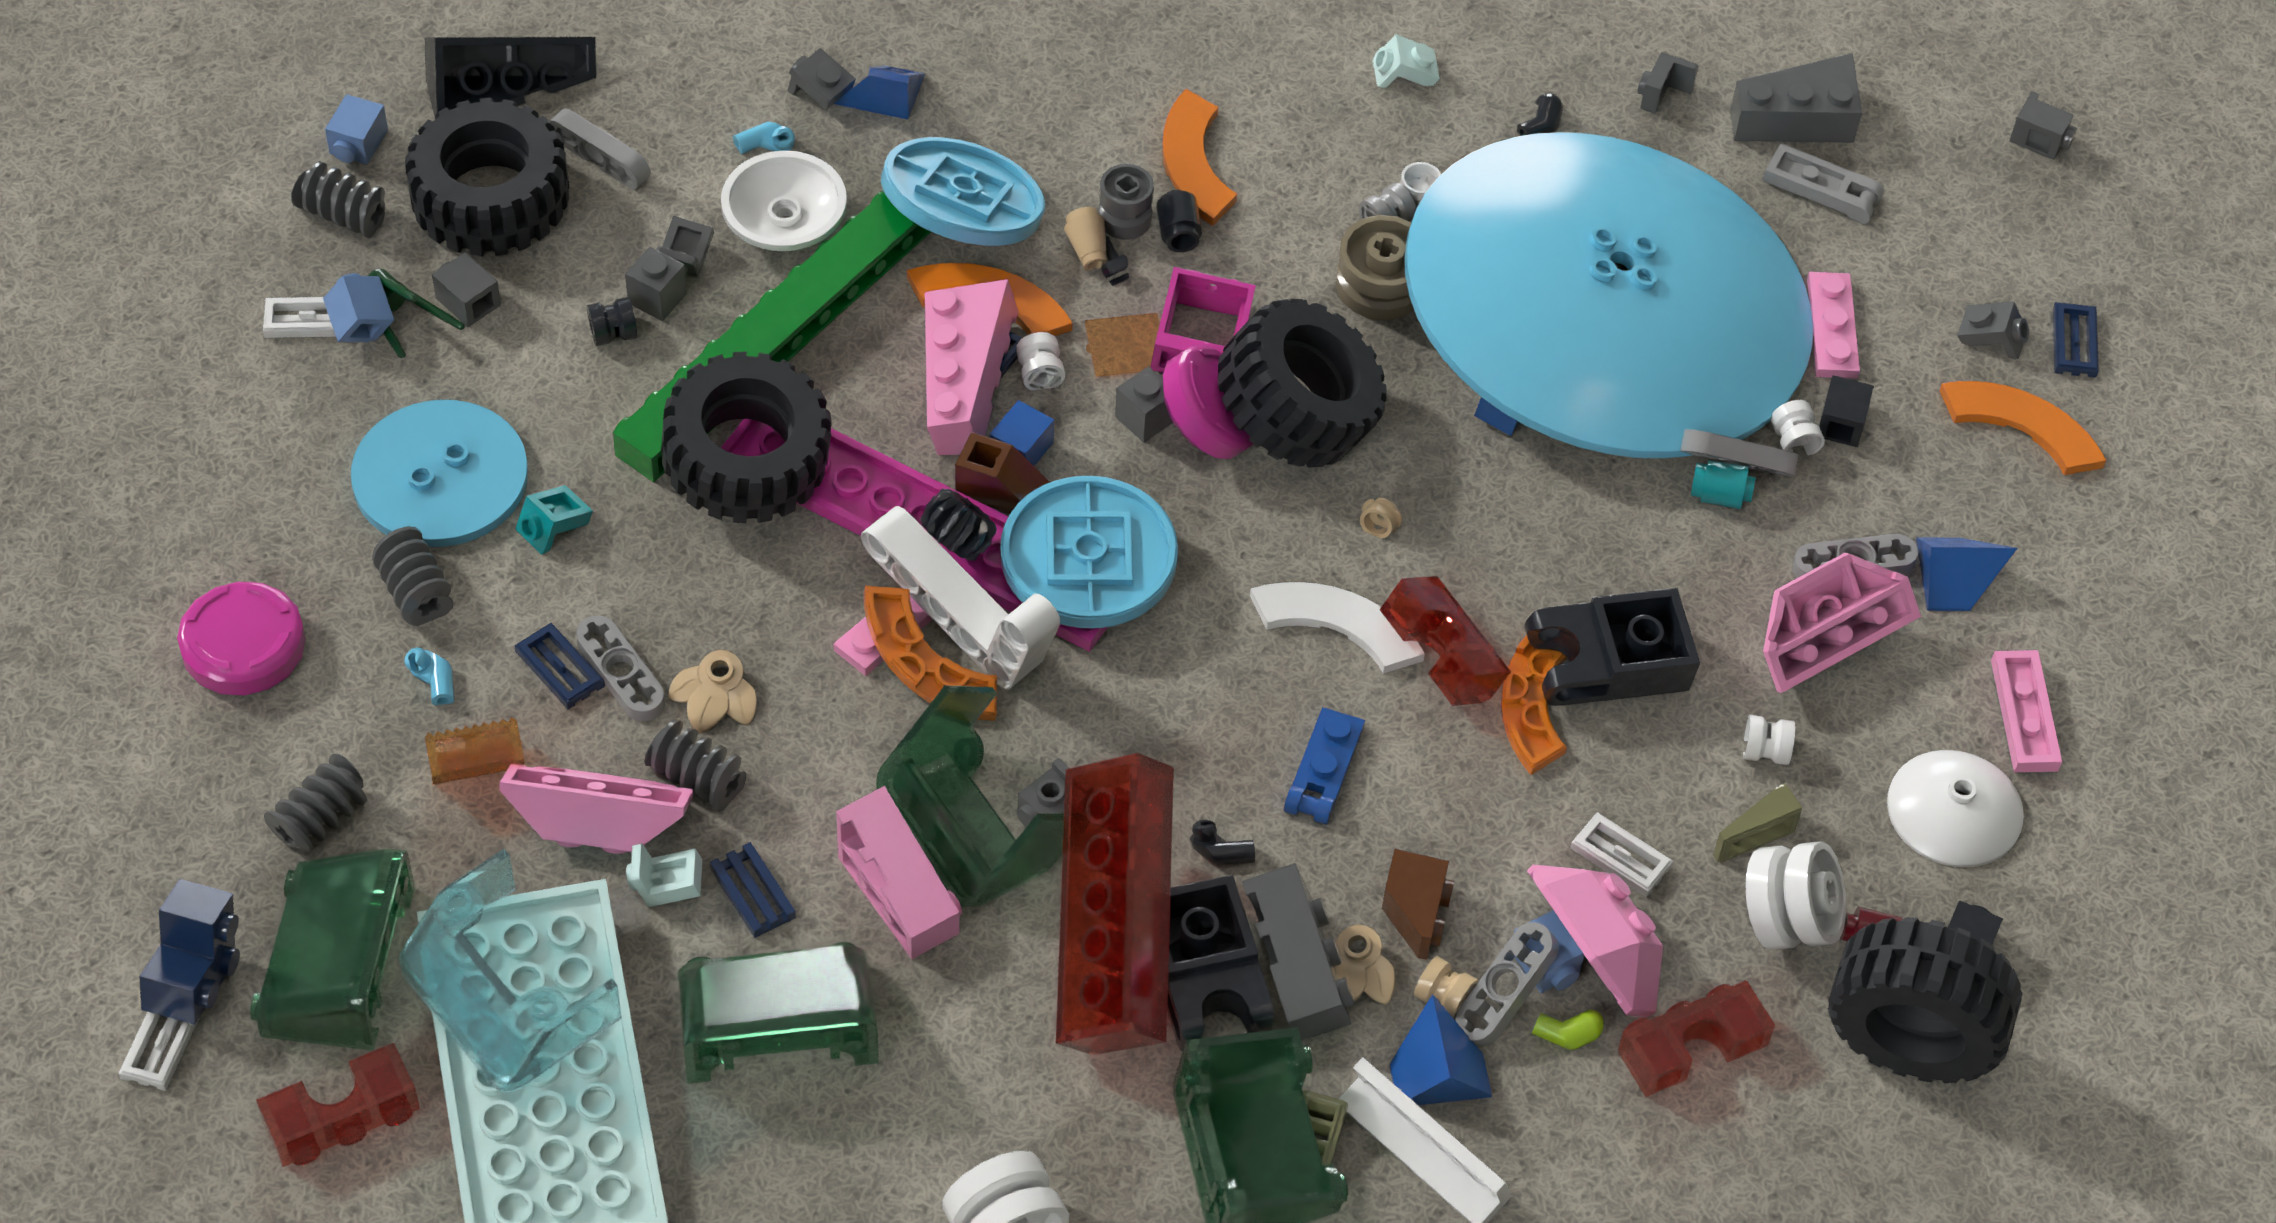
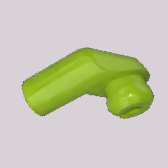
(1571, 1033)

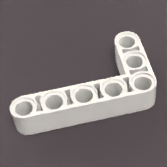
(993, 639)

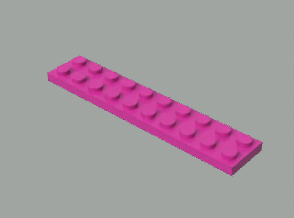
(866, 485)

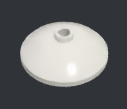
(781, 186)
(1953, 826)

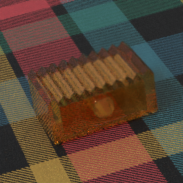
(473, 751)

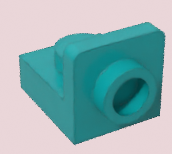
(549, 514)

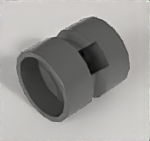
(1126, 201)

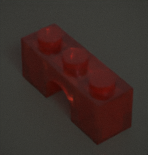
(1428, 613)
(1726, 1017)
(306, 1127)

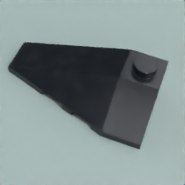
(504, 67)

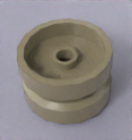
(1373, 268)

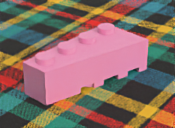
(964, 353)

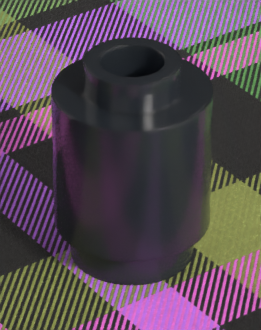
(1179, 220)

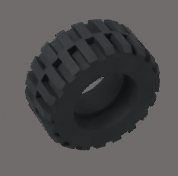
(494, 215)
(755, 391)
(1276, 408)
(1925, 1000)

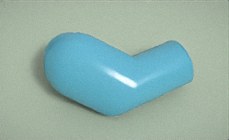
(433, 671)

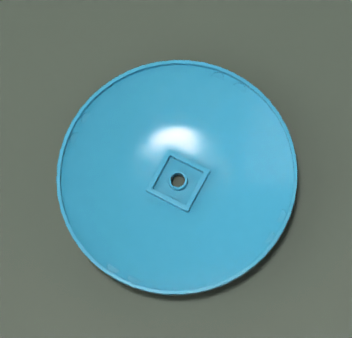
(1537, 319)

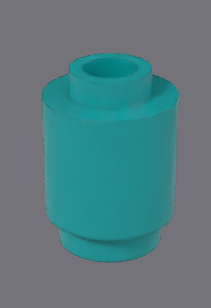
(1722, 484)

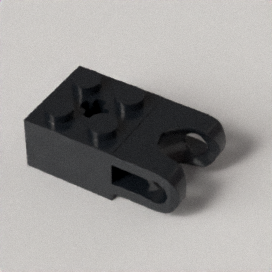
(1616, 647)
(1213, 960)

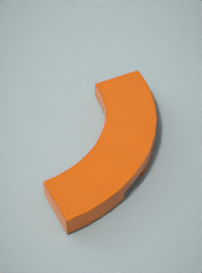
(1186, 159)
(1035, 307)
(2044, 422)
(909, 655)
(1526, 710)

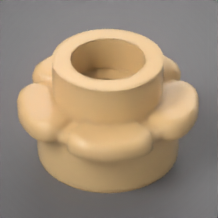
(1382, 513)

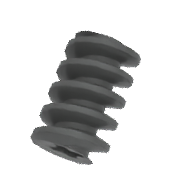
(340, 199)
(412, 576)
(694, 766)
(317, 803)

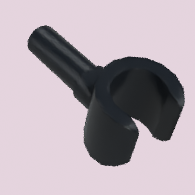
(1114, 264)

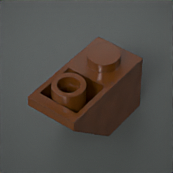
(995, 473)
(1413, 898)

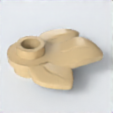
(713, 697)
(1368, 969)

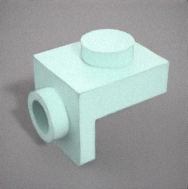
(1407, 60)
(664, 877)

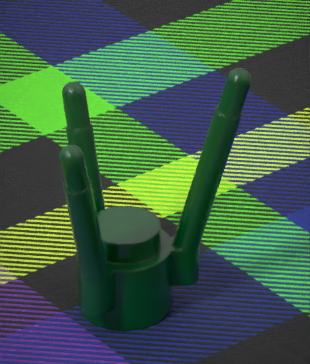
(396, 295)

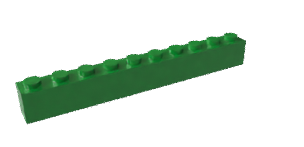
(787, 315)

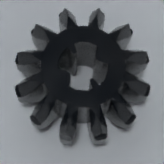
(958, 524)

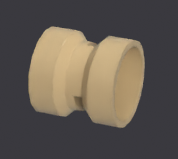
(1448, 987)

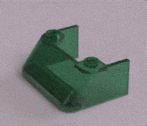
(949, 813)

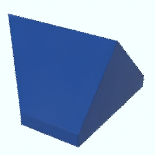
(885, 92)
(1958, 570)
(1439, 1061)

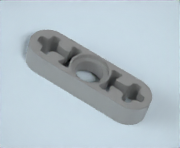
(602, 148)
(1739, 452)
(1864, 547)
(620, 651)
(1503, 963)

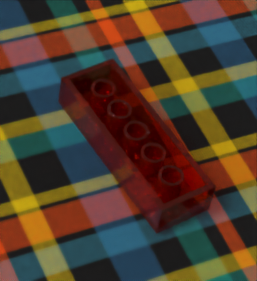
(1115, 905)

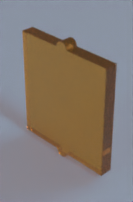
(1121, 343)

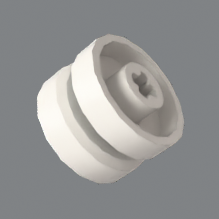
(1796, 895)
(1005, 1191)

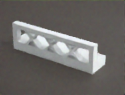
(1424, 1146)

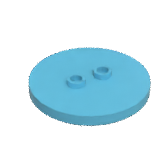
(962, 191)
(440, 470)
(1090, 550)

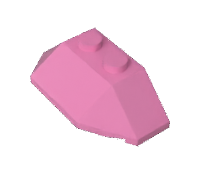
(1833, 616)
(593, 807)
(1608, 931)

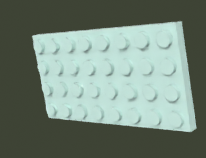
(581, 1132)

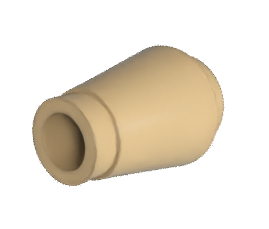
(1087, 235)

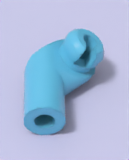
(767, 136)

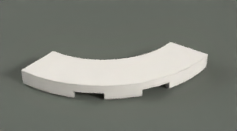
(1339, 610)

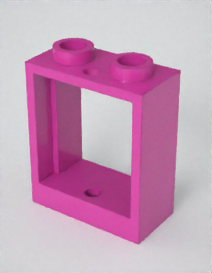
(1194, 290)

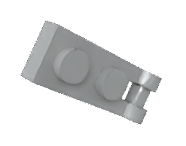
(1824, 183)

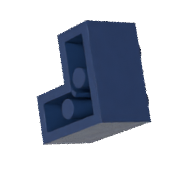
(192, 954)

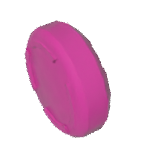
(1197, 404)
(241, 638)

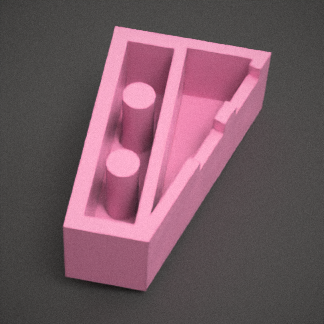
(896, 873)

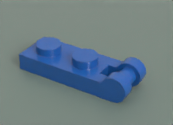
(1324, 764)

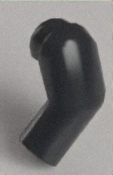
(1547, 116)
(1217, 849)

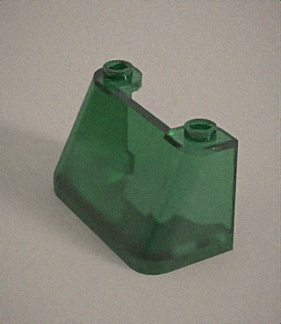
(333, 948)
(776, 1007)
(1253, 1130)

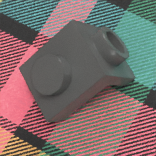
(1667, 72)
(820, 78)
(687, 243)
(1994, 325)

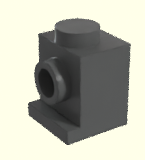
(2043, 128)
(1035, 796)

